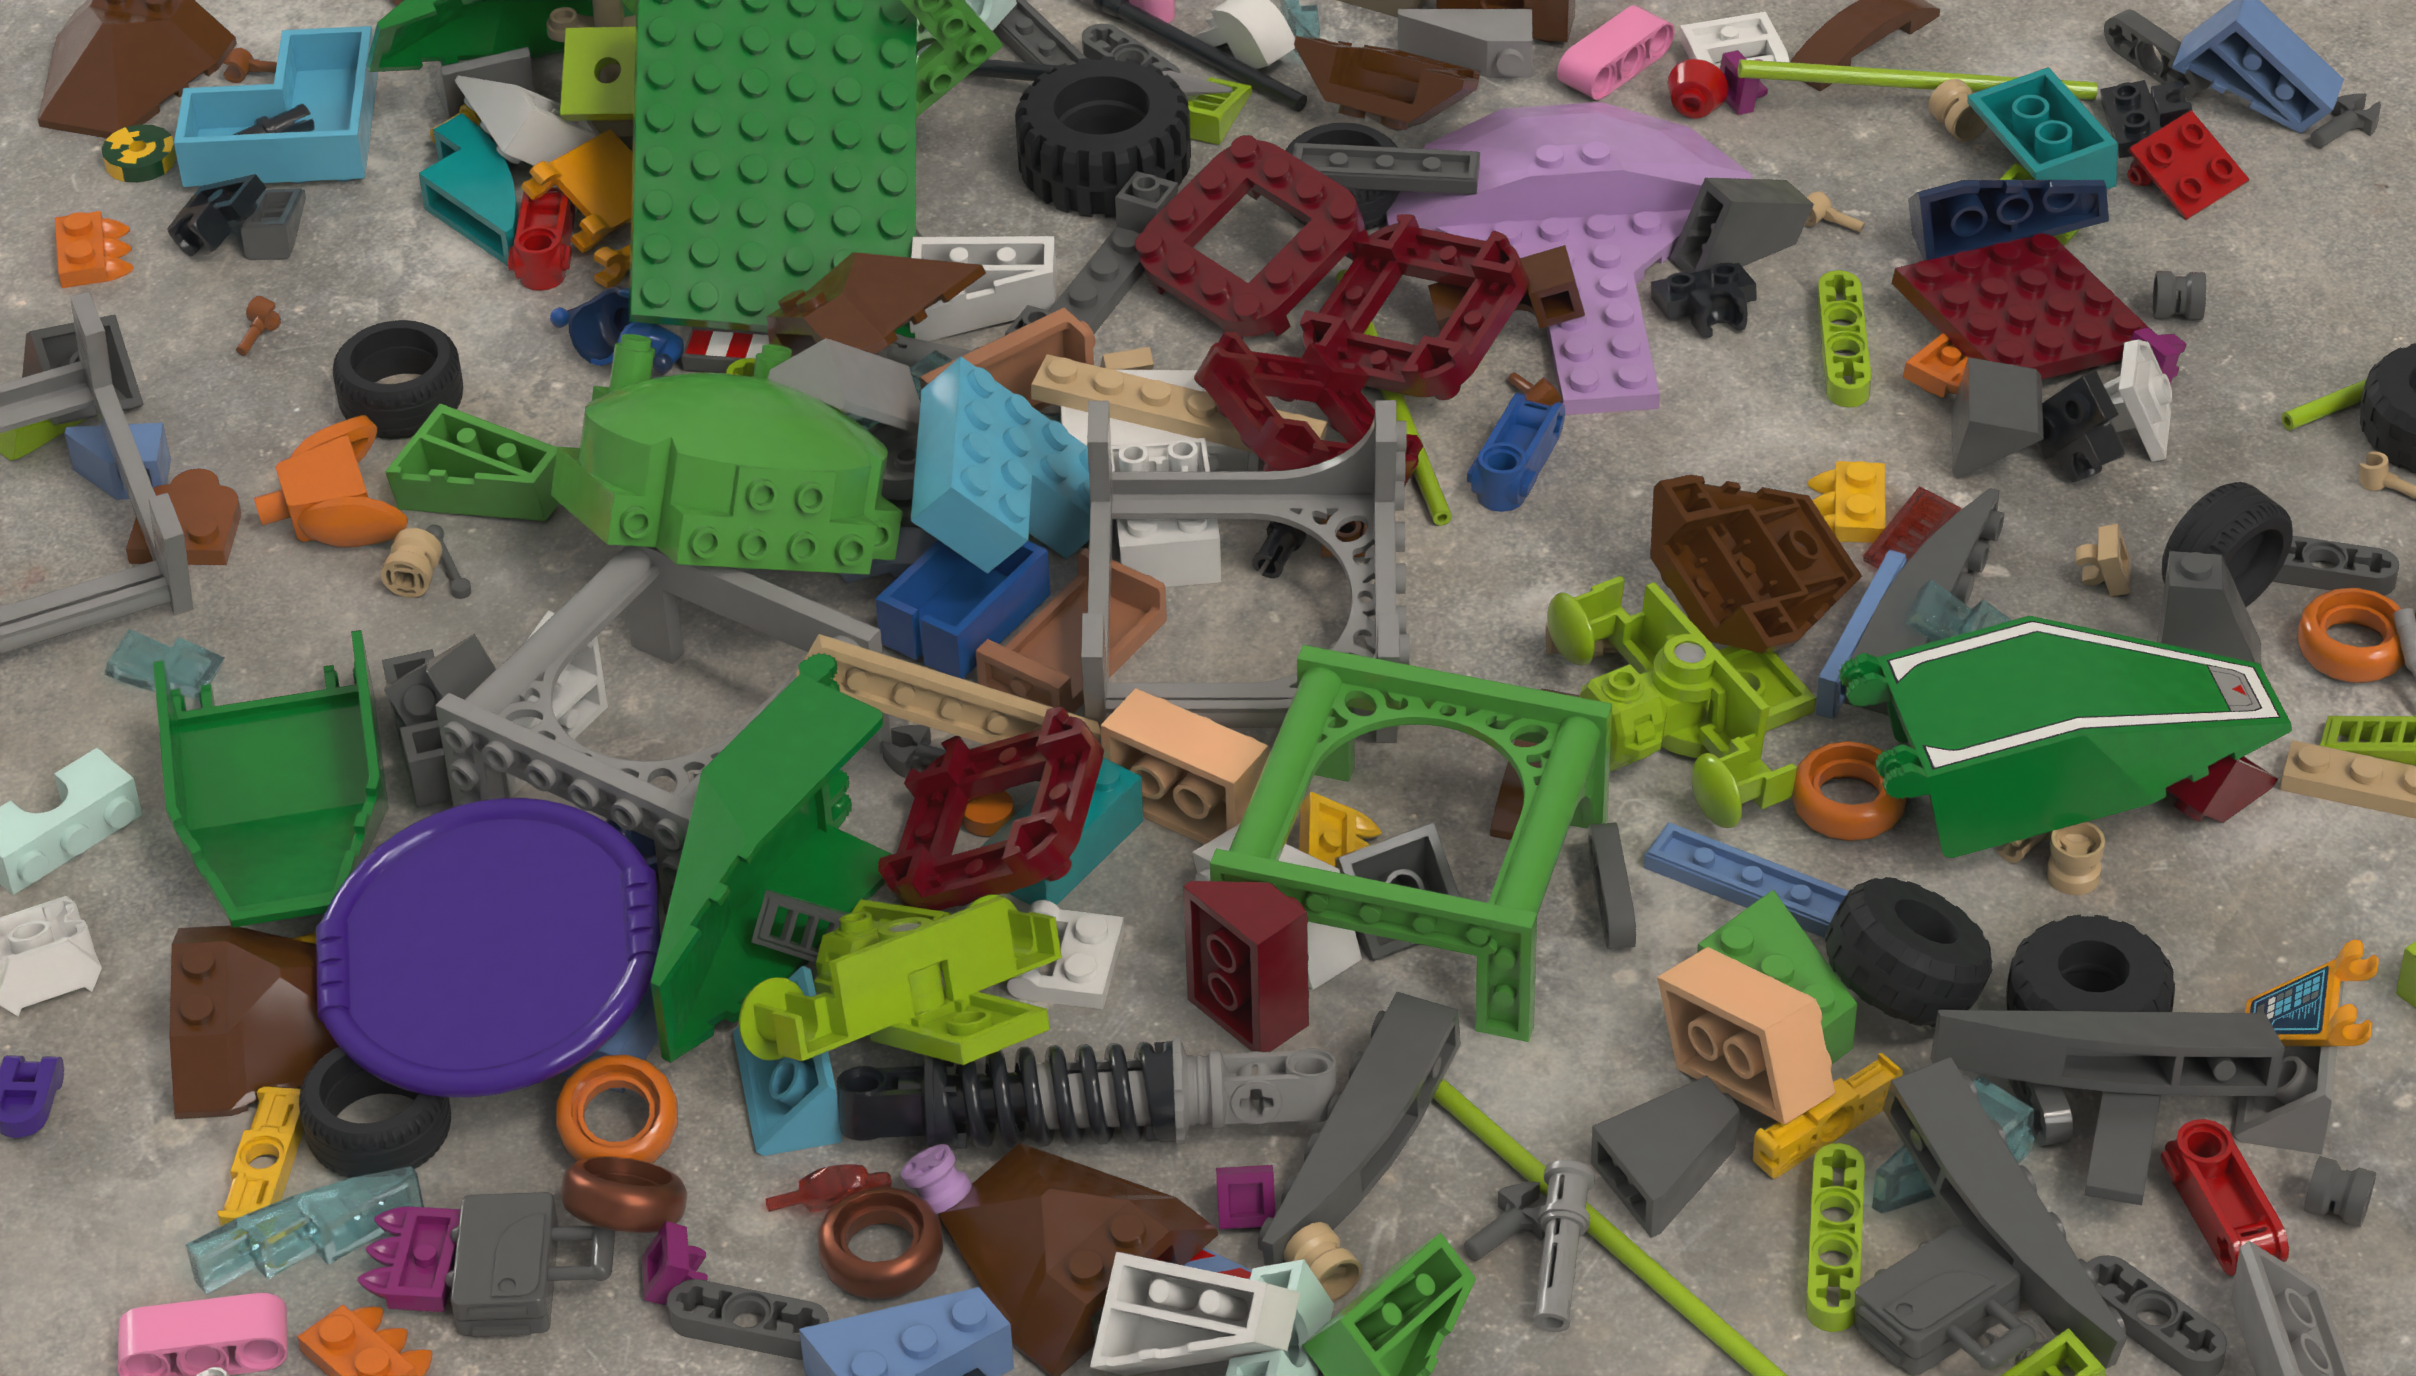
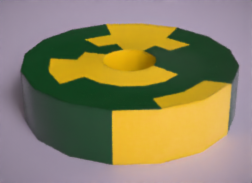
(139, 153)

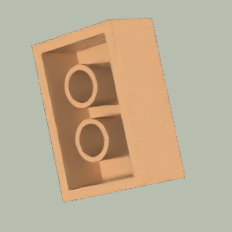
(1190, 768)
(1747, 1034)

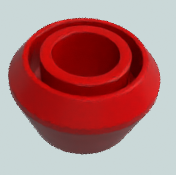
(1697, 88)

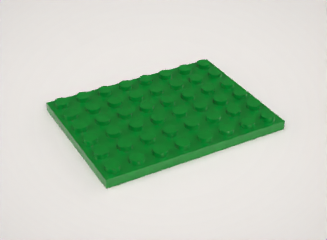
(766, 151)

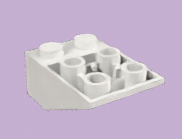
(523, 122)
(1168, 549)

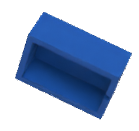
(952, 607)

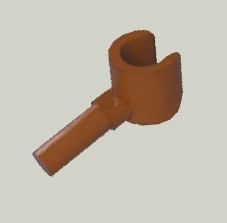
(242, 62)
(263, 317)
(1541, 392)

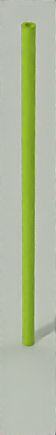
(1612, 1238)

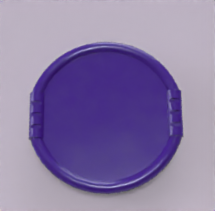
(487, 947)

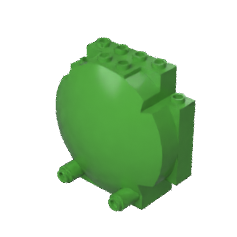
(727, 470)

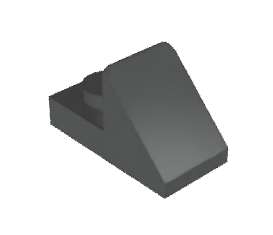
(453, 672)

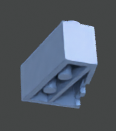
(2262, 61)
(913, 1339)

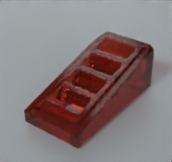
(1919, 506)

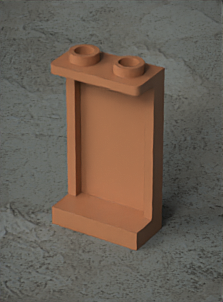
(1019, 355)
(1045, 656)

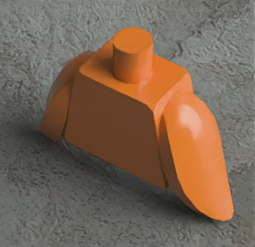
(327, 492)

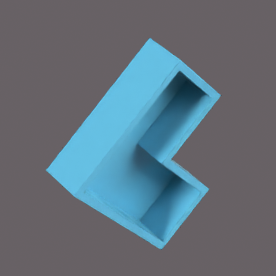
(313, 68)
(996, 471)

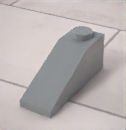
(1480, 39)

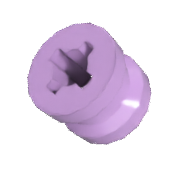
(936, 1178)

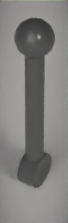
(459, 586)

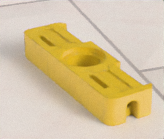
(1852, 1104)
(275, 1132)

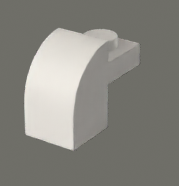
(1252, 30)

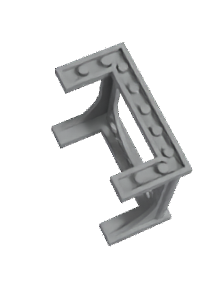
(1354, 486)
(122, 592)
(485, 741)

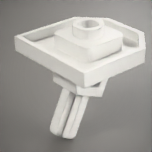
(2142, 398)

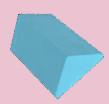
(787, 1099)

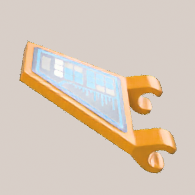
(2307, 1006)

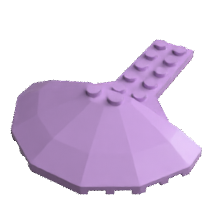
(1609, 191)

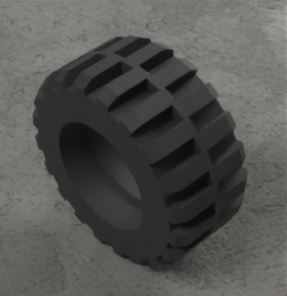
(1095, 127)

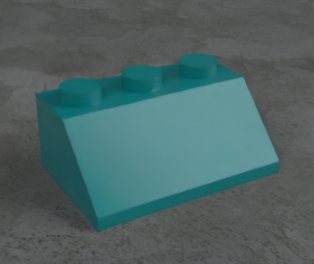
(2048, 129)
(1111, 818)

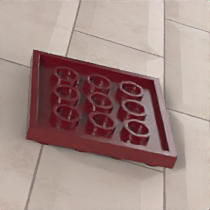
(2021, 306)

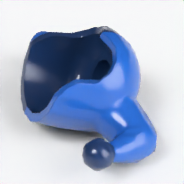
(602, 321)

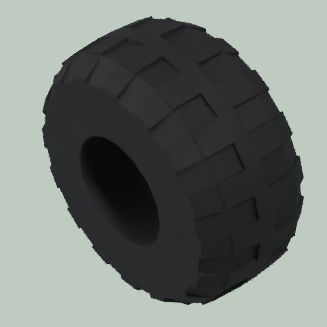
(2390, 407)
(1907, 950)
(2089, 967)

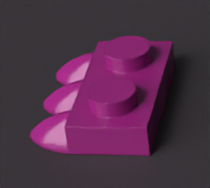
(414, 1258)

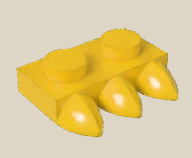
(1852, 500)
(1332, 828)

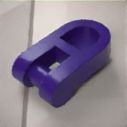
(27, 1093)

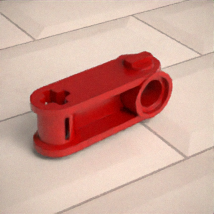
(543, 240)
(2222, 1193)

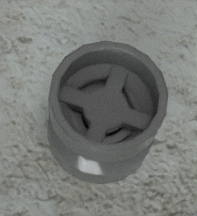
(2190, 295)
(2340, 1191)

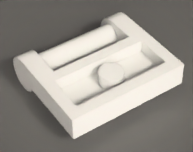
(1747, 33)
(1086, 964)

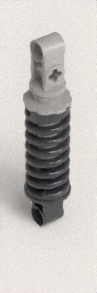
(1152, 1090)

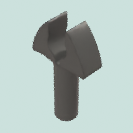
(2348, 115)
(912, 748)
(1516, 1217)

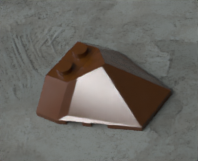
(126, 59)
(1384, 82)
(867, 301)
(1747, 562)
(240, 1018)
(1047, 1240)

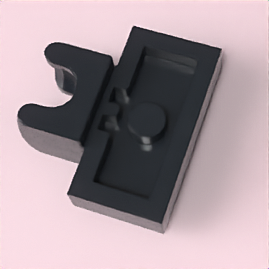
(2137, 113)
(210, 208)
(1707, 296)
(2077, 430)

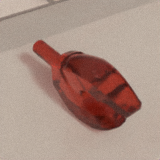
(828, 1186)

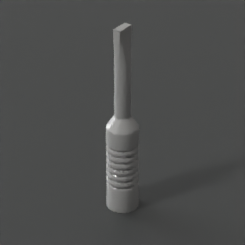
(2406, 629)

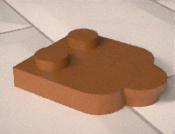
(206, 514)

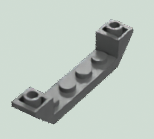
(1116, 263)

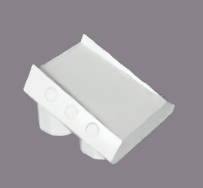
(45, 954)

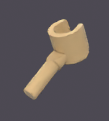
(1823, 210)
(2376, 475)

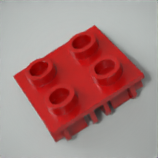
(2185, 165)

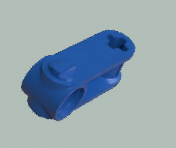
(1515, 453)

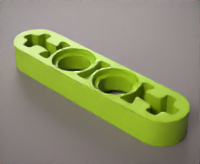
(1845, 338)
(1835, 1236)

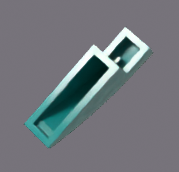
(471, 187)

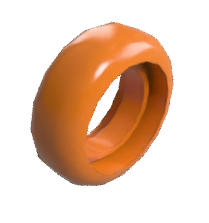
(2347, 661)
(1840, 819)
(617, 1072)

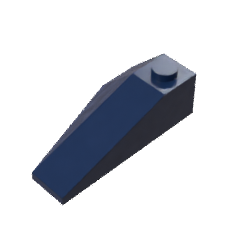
(1990, 212)

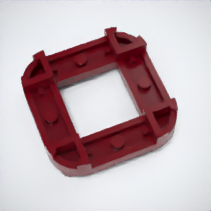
(1223, 297)
(1436, 364)
(1243, 378)
(1058, 755)

